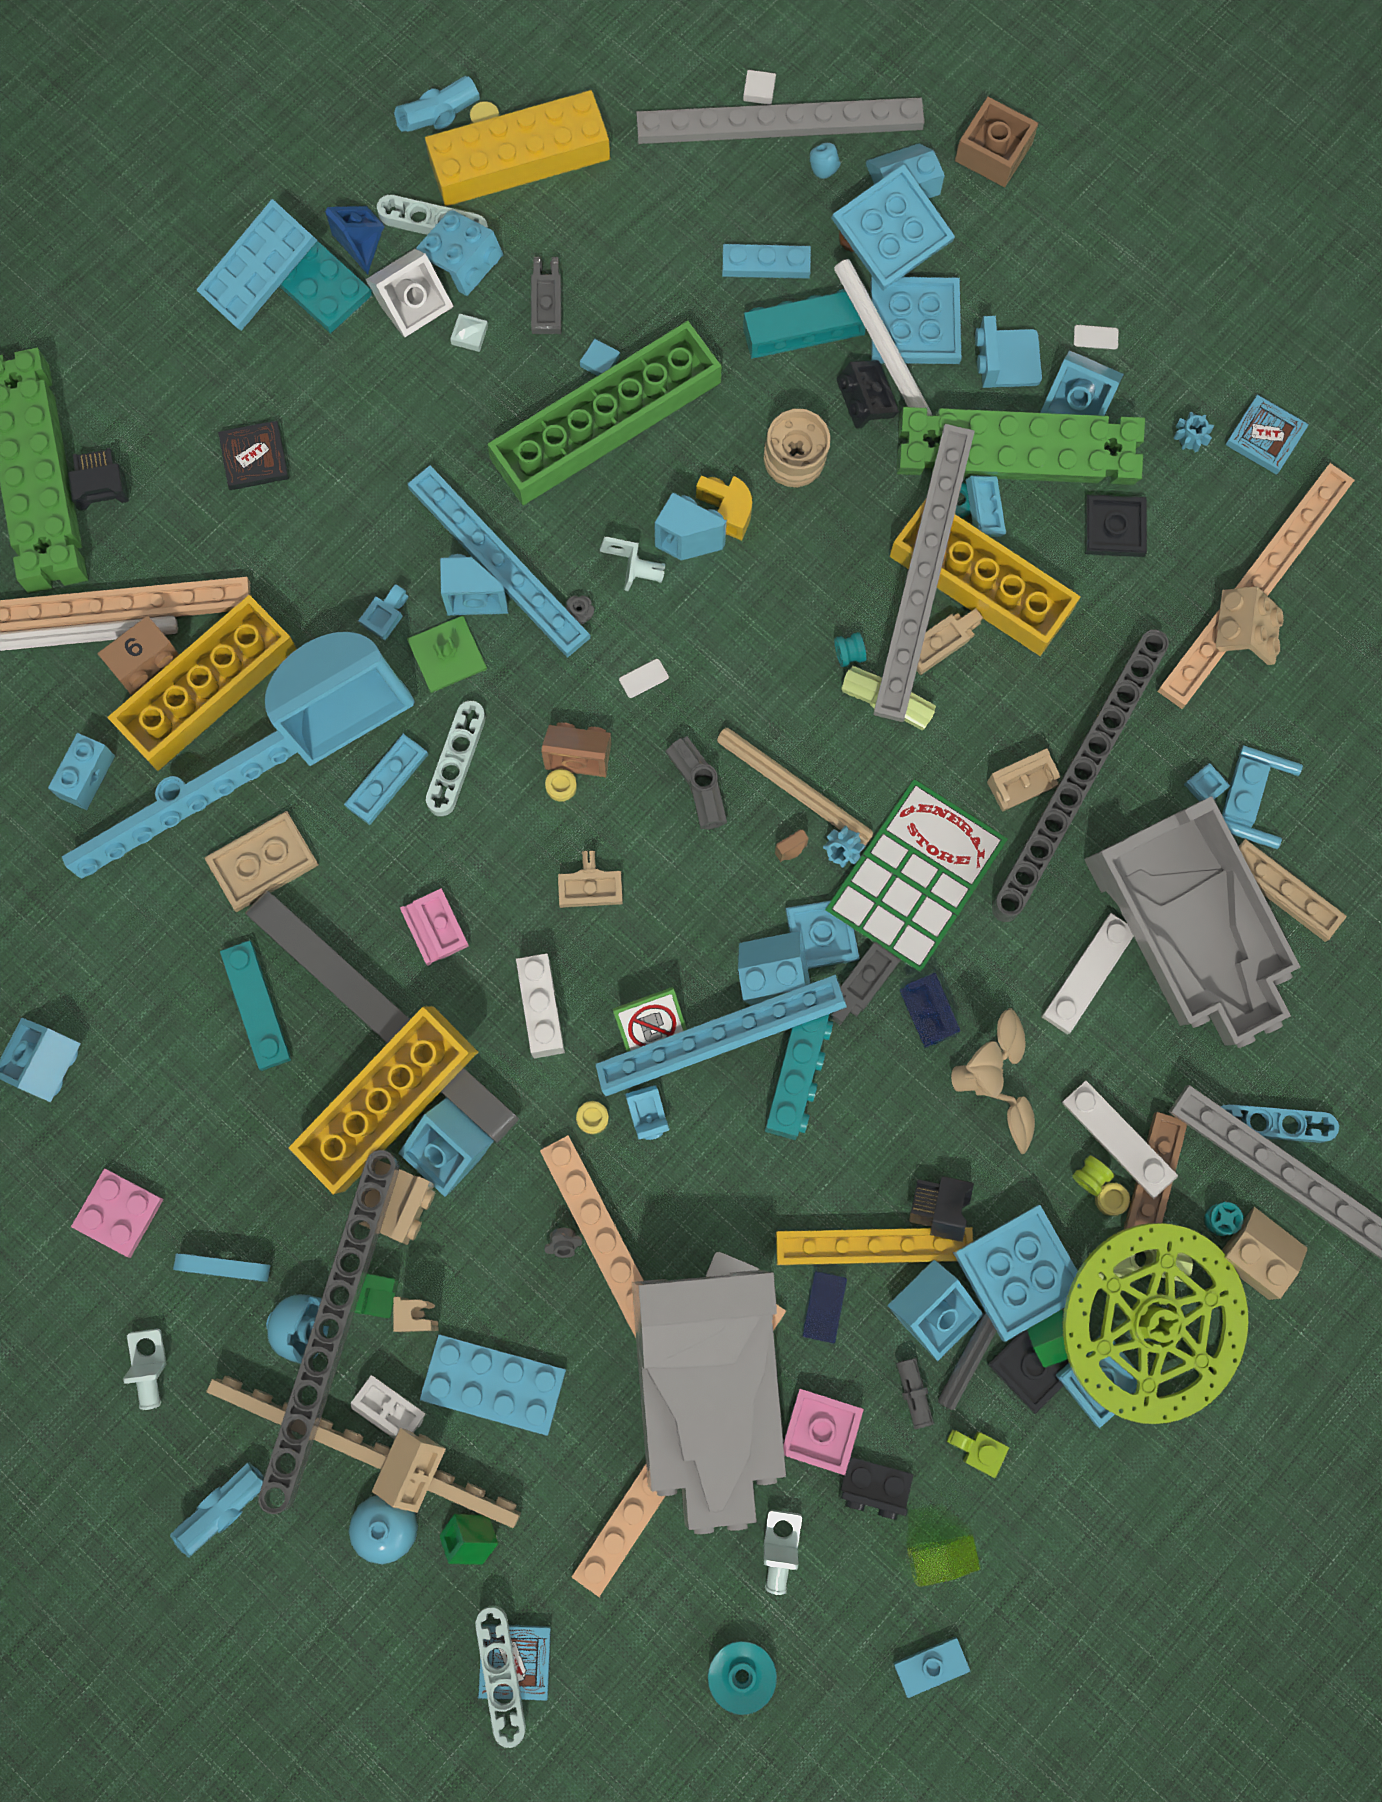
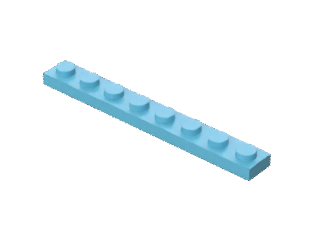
(499, 561)
(720, 1035)

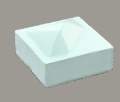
(469, 332)

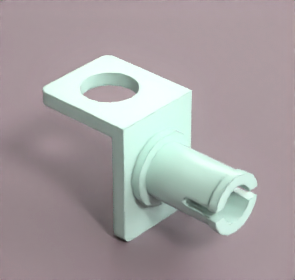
(636, 567)
(146, 1368)
(780, 1552)

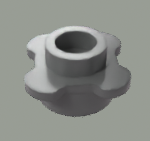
(563, 1243)

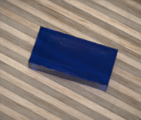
(824, 1307)

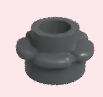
(587, 609)

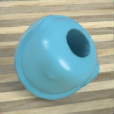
(824, 160)

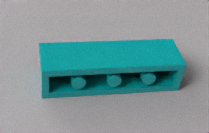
(801, 324)

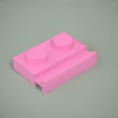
(434, 927)

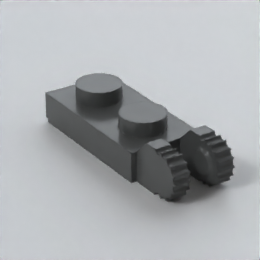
(546, 298)

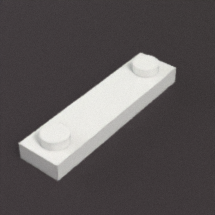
(1088, 974)
(1120, 1139)

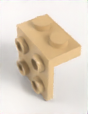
(1249, 622)
(406, 1204)

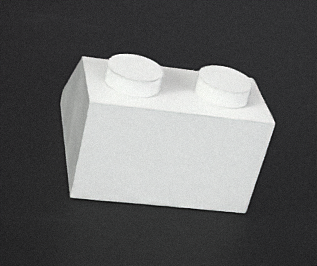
(410, 292)

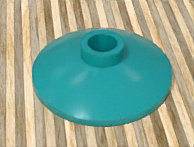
(742, 1696)

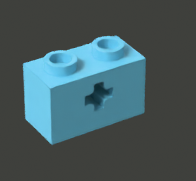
(81, 771)

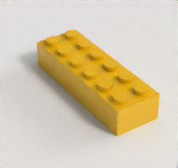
(518, 148)
(995, 583)
(203, 682)
(383, 1099)

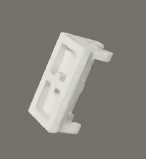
(386, 1408)

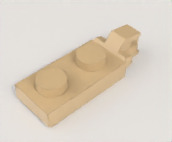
(947, 638)

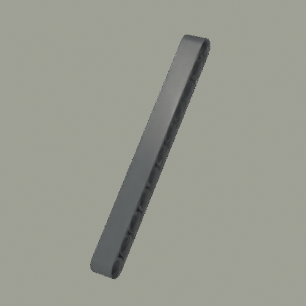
(1088, 762)
(371, 1006)
(318, 1342)

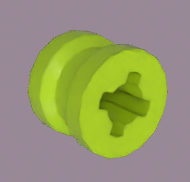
(1093, 1175)

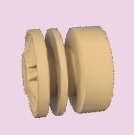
(800, 432)

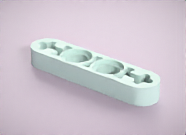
(433, 212)
(452, 757)
(503, 1675)

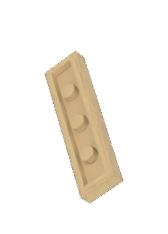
(1292, 894)

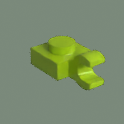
(982, 1451)

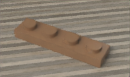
(1166, 1140)

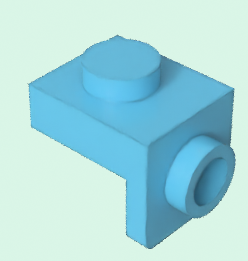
(647, 1113)

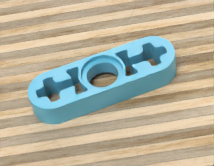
(221, 1267)

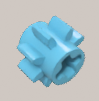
(1193, 432)
(844, 846)

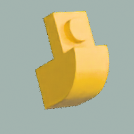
(733, 502)

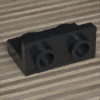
(866, 392)
(876, 1487)

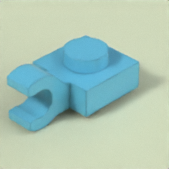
(383, 615)

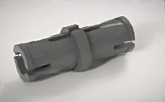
(915, 1393)

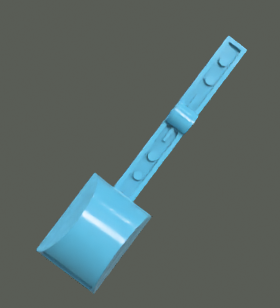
(315, 700)

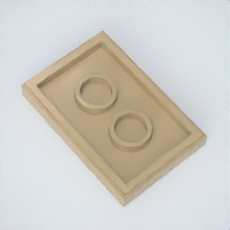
(261, 861)

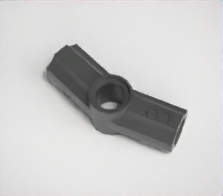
(706, 799)

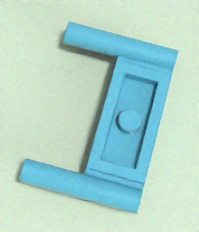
(1247, 791)

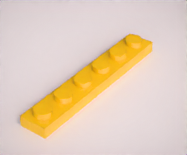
(865, 1246)

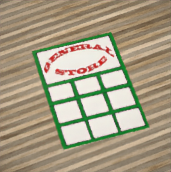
(916, 875)

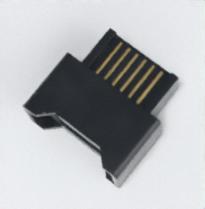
(96, 479)
(942, 1206)

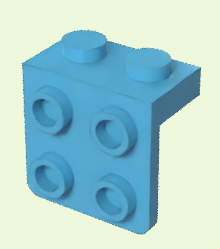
(462, 249)
(1007, 356)

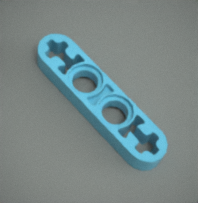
(1274, 1119)

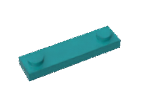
(255, 1005)

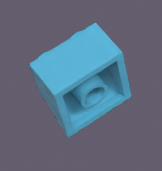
(919, 161)
(1082, 387)
(470, 588)
(772, 967)
(37, 1059)
(445, 1146)
(936, 1309)

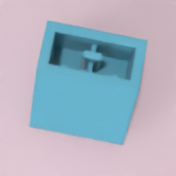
(688, 529)

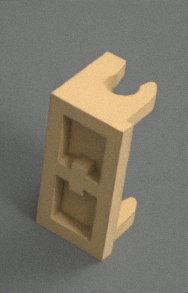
(1024, 780)
(408, 1315)
(408, 1470)

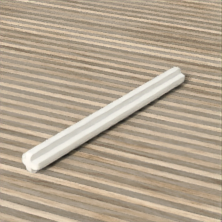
(880, 335)
(78, 633)

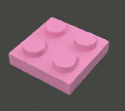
(117, 1213)
(822, 1431)

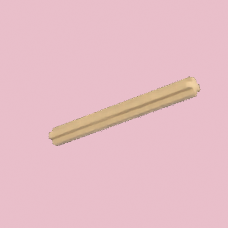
(792, 784)

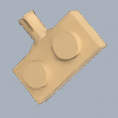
(590, 886)

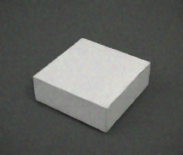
(759, 87)

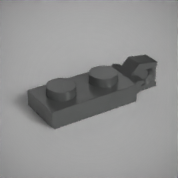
(865, 981)

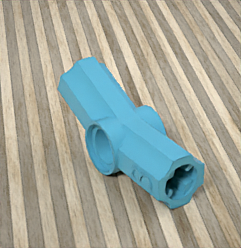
(437, 106)
(218, 1510)

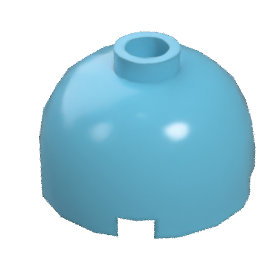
(292, 1324)
(381, 1531)

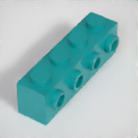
(796, 1077)

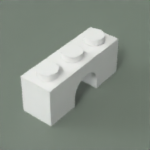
(540, 1006)

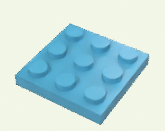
(893, 227)
(921, 318)
(1019, 1272)

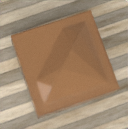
(791, 846)

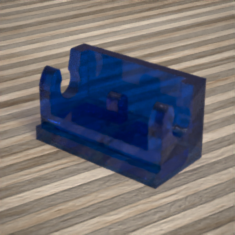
(930, 1010)

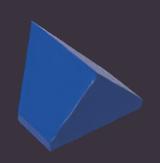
(356, 231)

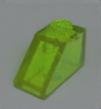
(943, 1560)

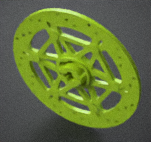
(1155, 1323)

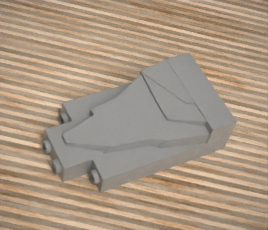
(1201, 922)
(709, 1393)

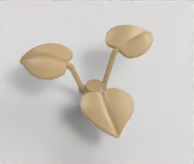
(986, 1078)

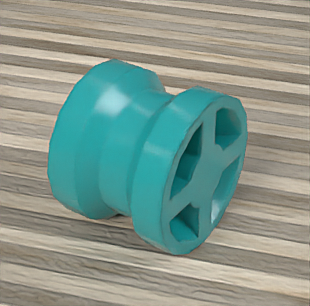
(850, 649)
(1229, 1215)

